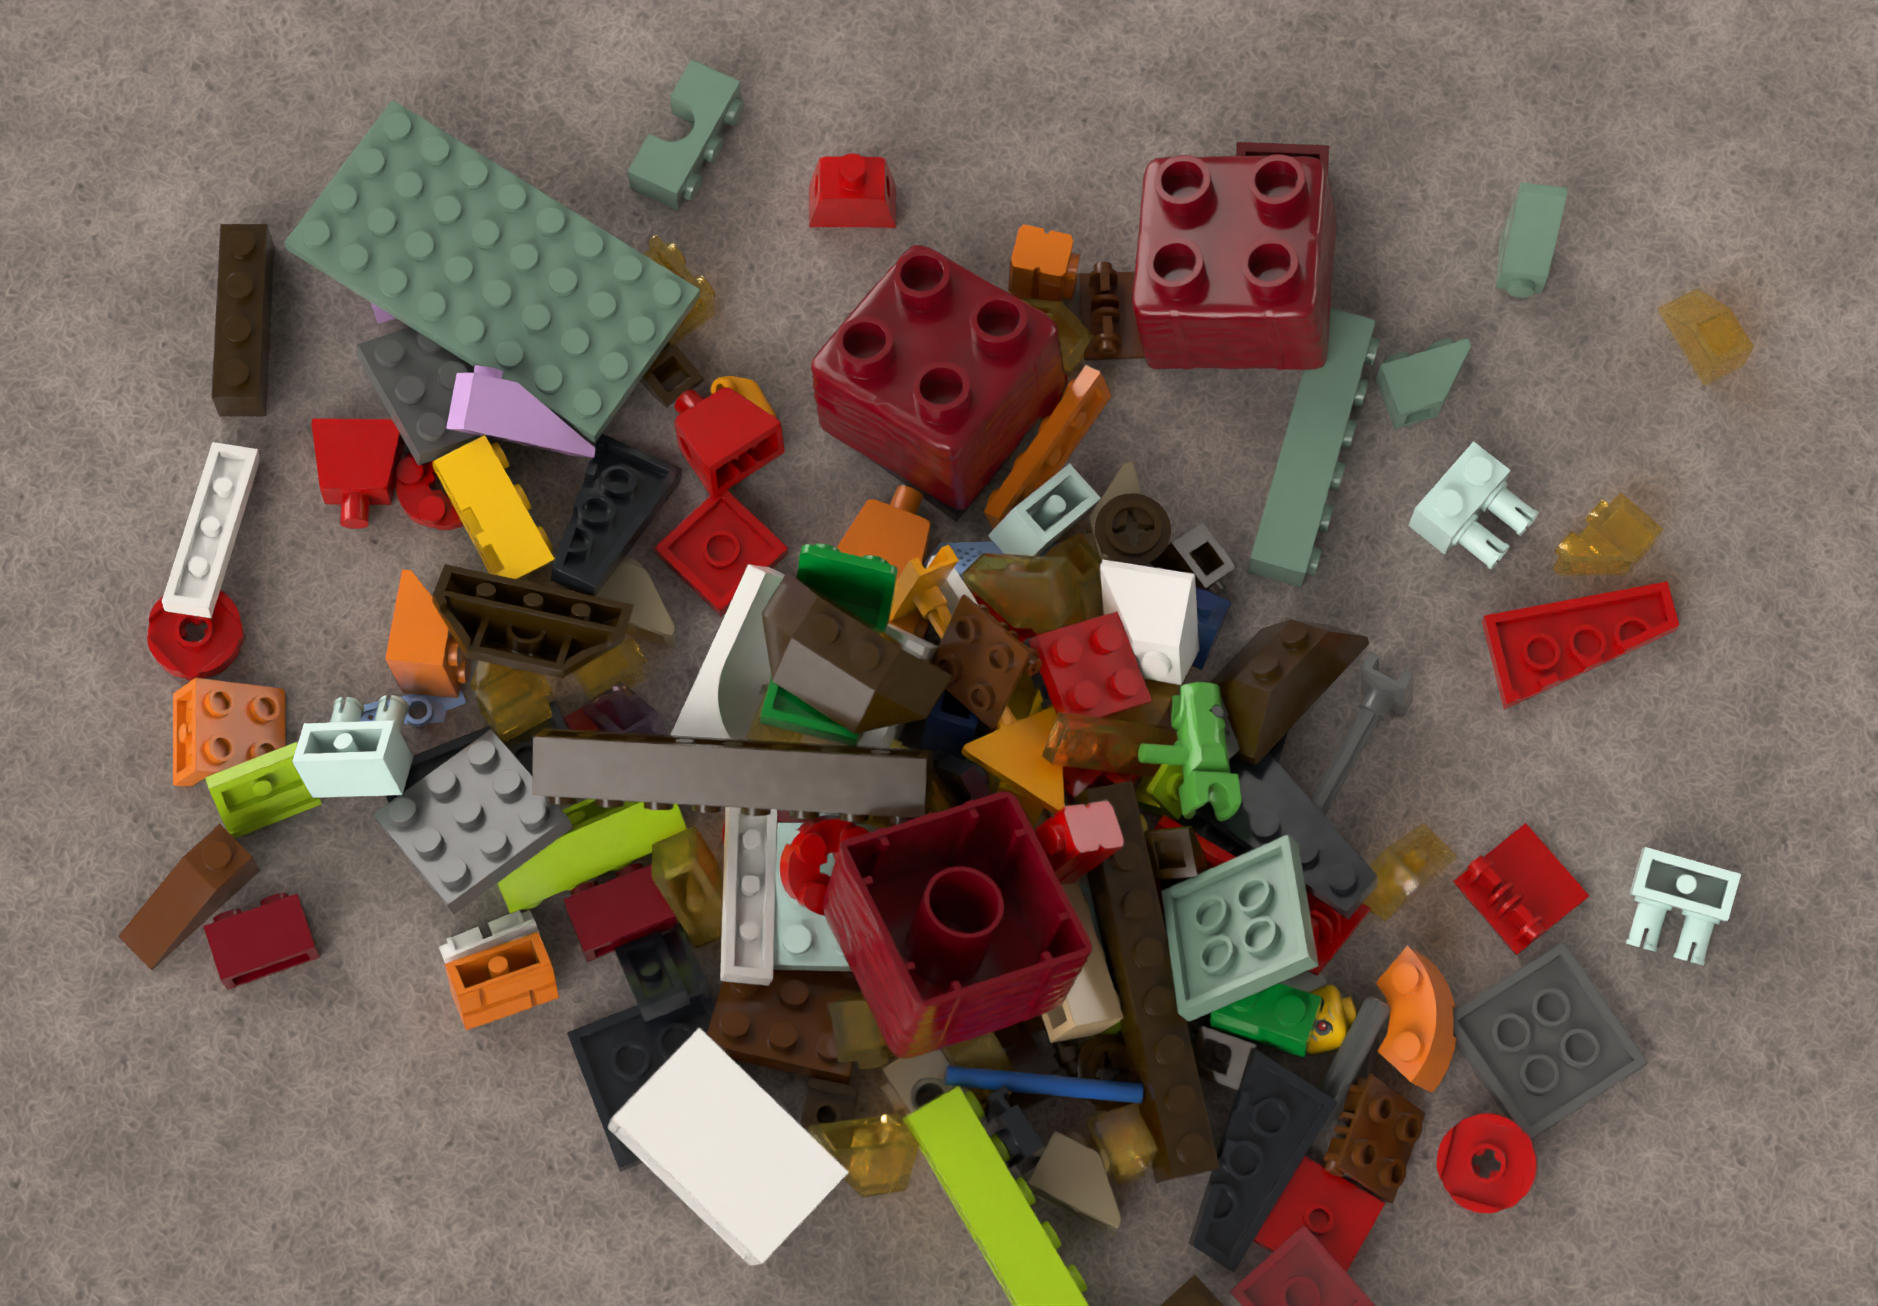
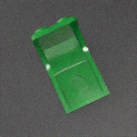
(860, 585)

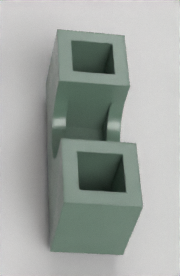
(672, 168)

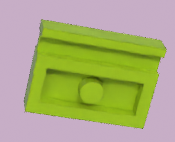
(260, 792)

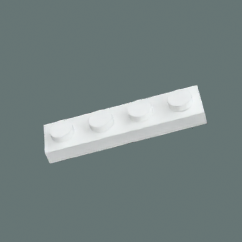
(211, 530)
(748, 897)

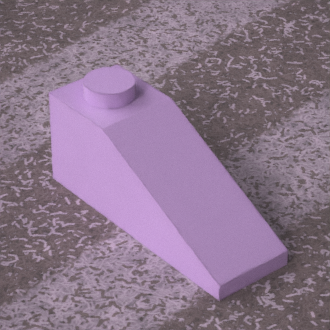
(509, 413)

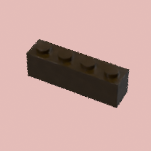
(243, 320)

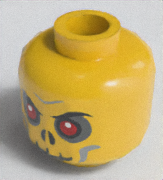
(1333, 1020)

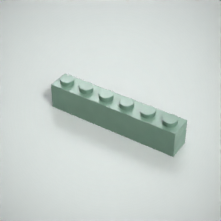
(1310, 454)

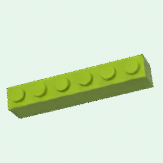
(994, 1203)

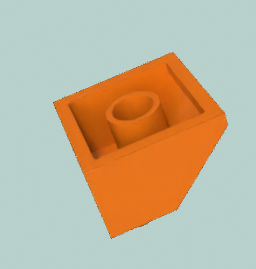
(421, 646)

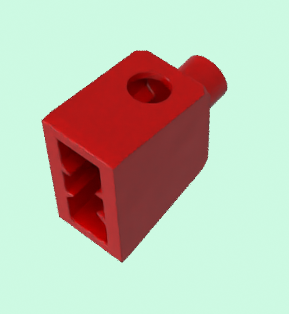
(852, 193)
(725, 437)
(356, 464)

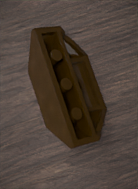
(527, 622)
(845, 662)
(1281, 678)

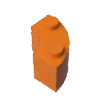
(1420, 1019)

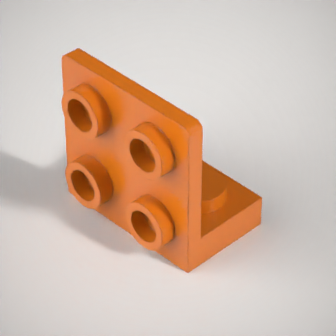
(223, 726)

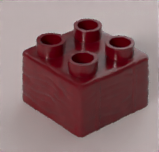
(1235, 262)
(938, 375)
(954, 924)

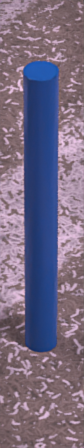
(1044, 1084)

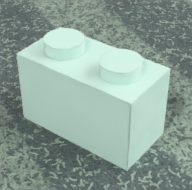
(1045, 514)

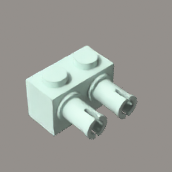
(1454, 504)
(354, 755)
(1694, 887)

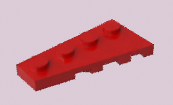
(1563, 639)

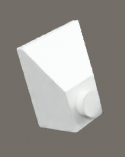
(1157, 616)

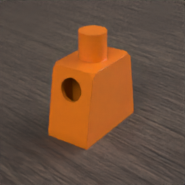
(890, 530)

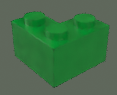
(1273, 1017)

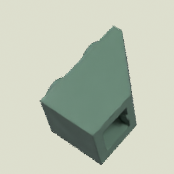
(1419, 383)

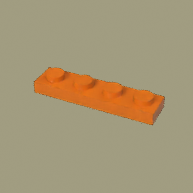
(1053, 444)

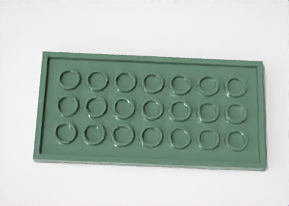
(493, 269)

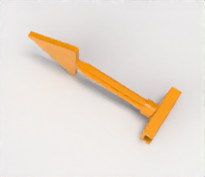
(1017, 745)

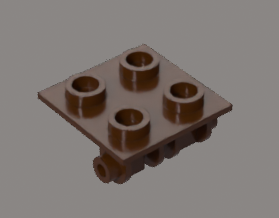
(1109, 314)
(983, 660)
(1378, 1137)

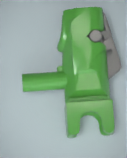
(1202, 749)

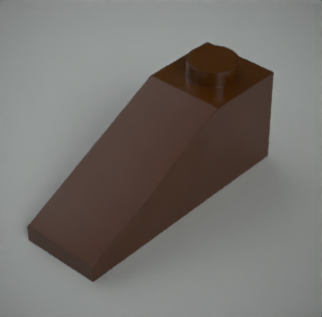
(189, 896)

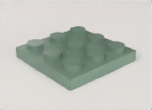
(1239, 928)

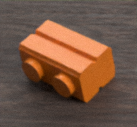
(1043, 265)
(501, 980)

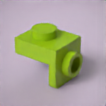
(1161, 792)

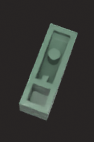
(1529, 239)

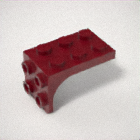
(1299, 1275)

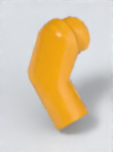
(745, 387)

